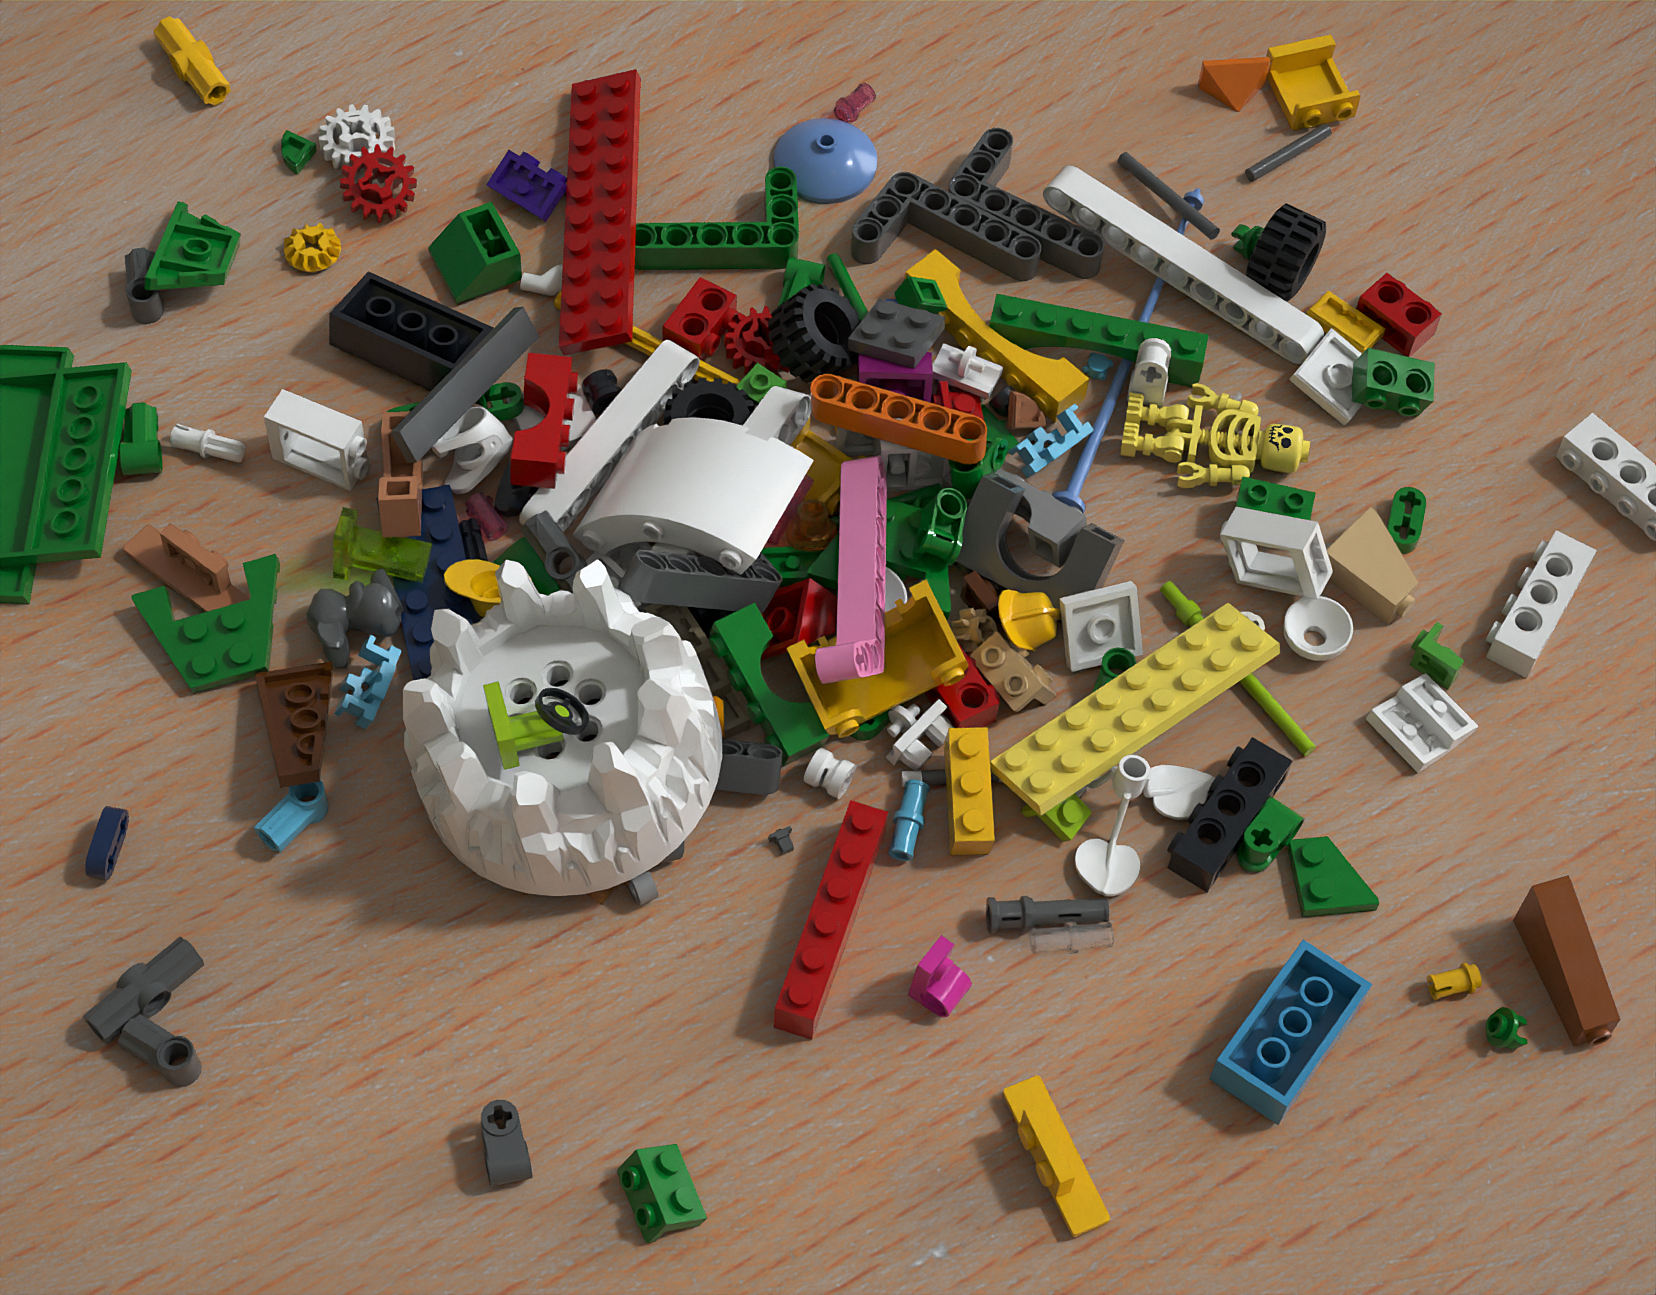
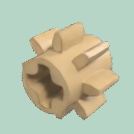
(972, 628)

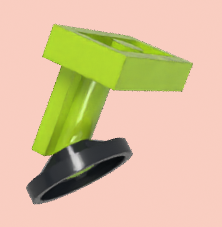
(532, 728)

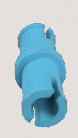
(908, 820)

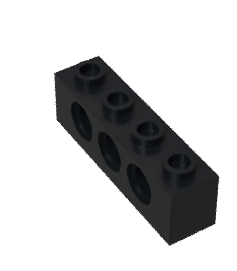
(1205, 862)

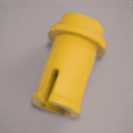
(1455, 981)

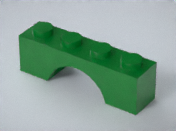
(787, 724)

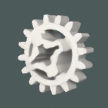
(354, 131)

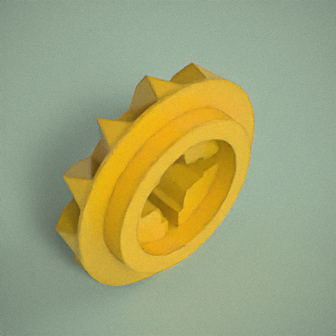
(312, 259)

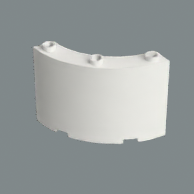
(696, 489)

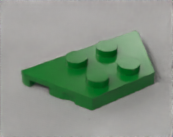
(192, 252)

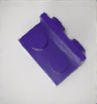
(527, 185)

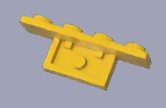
(1055, 1156)

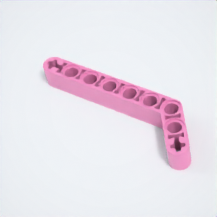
(860, 575)

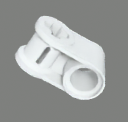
(1151, 371)

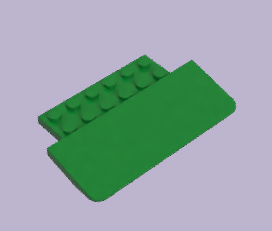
(55, 459)

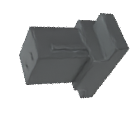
(782, 839)

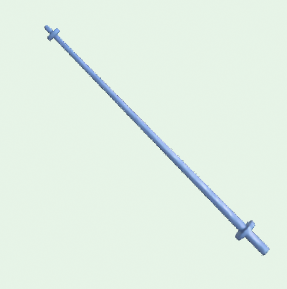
(1071, 494)

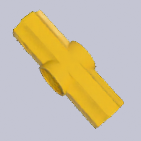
(192, 61)

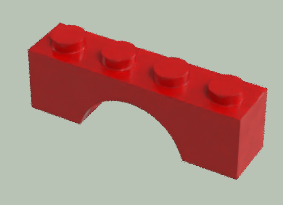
(537, 450)

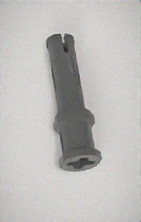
(1029, 913)

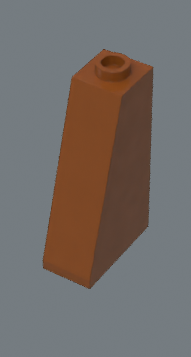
(1567, 961)

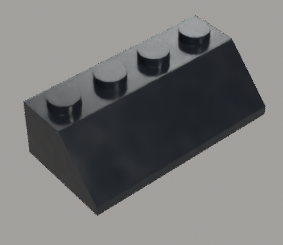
(403, 331)

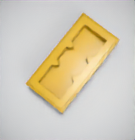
(1346, 321)

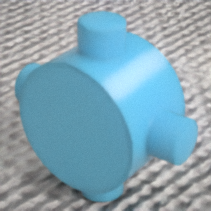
(1097, 366)

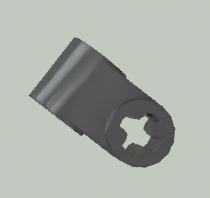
(505, 1148)

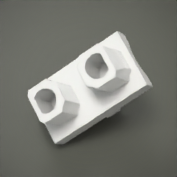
(966, 371)
(908, 747)

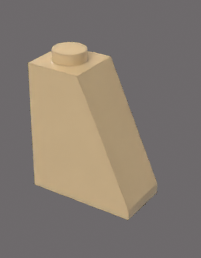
(1372, 568)

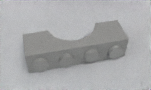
(1051, 525)

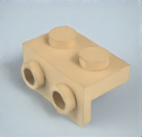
(1012, 673)

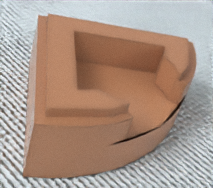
(1024, 412)

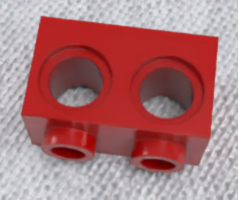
(1403, 314)
(695, 318)
(968, 690)

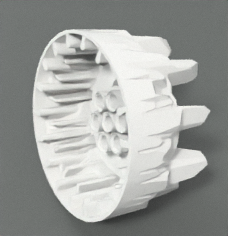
(601, 804)

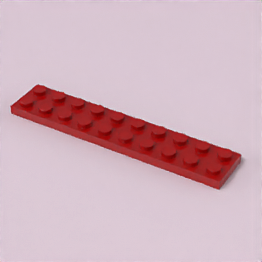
(600, 214)

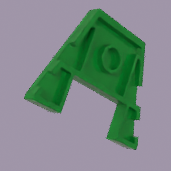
(901, 531)
(222, 642)

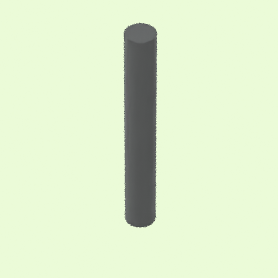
(1288, 152)

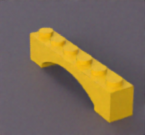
(1047, 381)

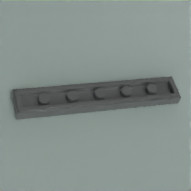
(464, 385)

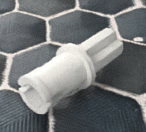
(207, 443)

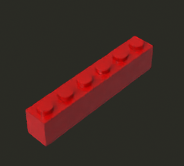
(830, 920)

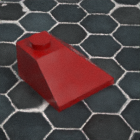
(799, 614)

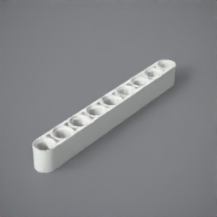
(1183, 264)

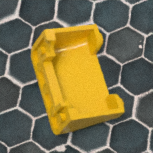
(917, 657)

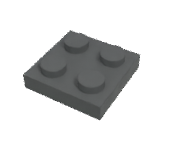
(896, 333)

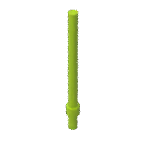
(1190, 615)

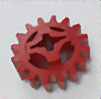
(390, 176)
(750, 344)

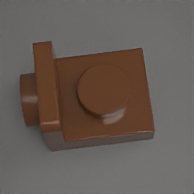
(980, 595)

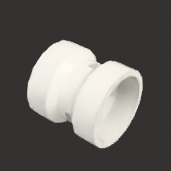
(829, 773)

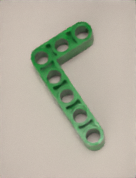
(727, 243)

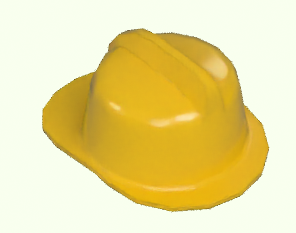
(475, 581)
(1028, 618)

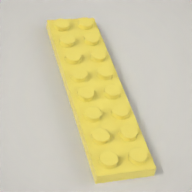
(1134, 708)

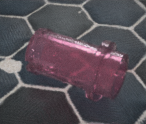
(848, 108)
(481, 508)

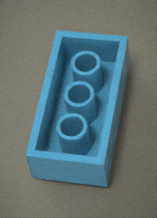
(1290, 1032)

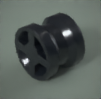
(601, 389)

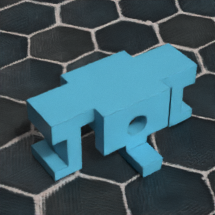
(1037, 456)
(365, 704)

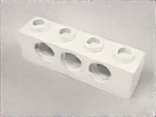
(1613, 470)
(1519, 648)

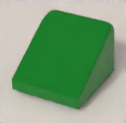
(921, 295)

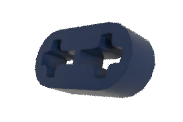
(107, 842)

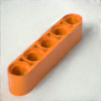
(914, 414)

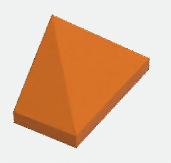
(1234, 79)

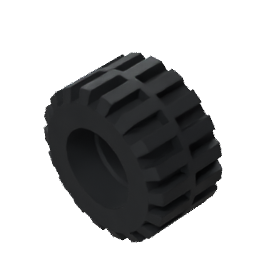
(1286, 251)
(813, 332)
(709, 401)

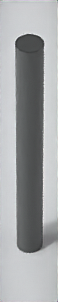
(1168, 196)

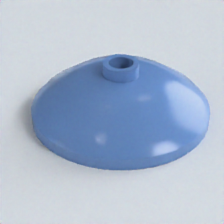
(828, 158)

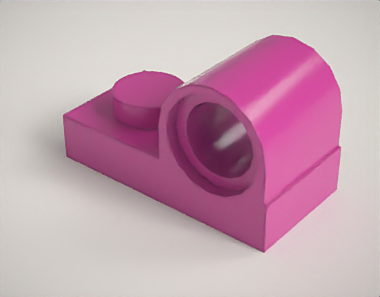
(938, 981)

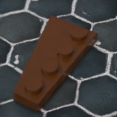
(296, 719)

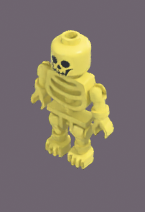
(1277, 447)

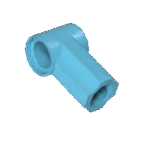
(292, 815)

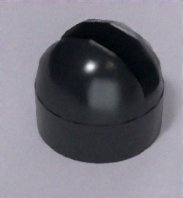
(1000, 401)

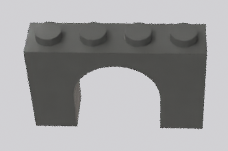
(987, 549)

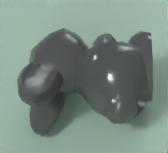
(367, 608)

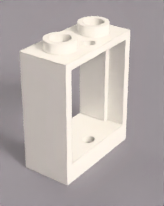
(317, 440)
(1301, 575)

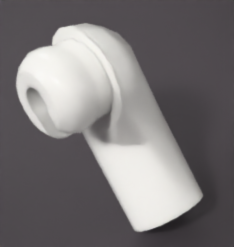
(547, 284)

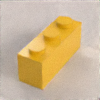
(969, 791)

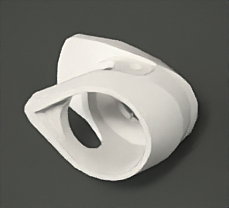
(479, 446)

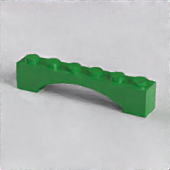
(1048, 325)

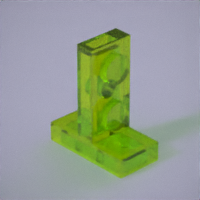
(370, 551)

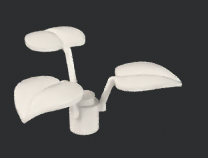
(1175, 793)

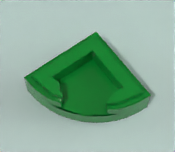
(296, 151)

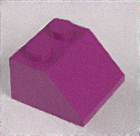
(896, 377)

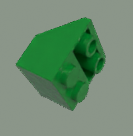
(476, 253)

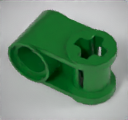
(967, 476)
(942, 526)
(1267, 835)

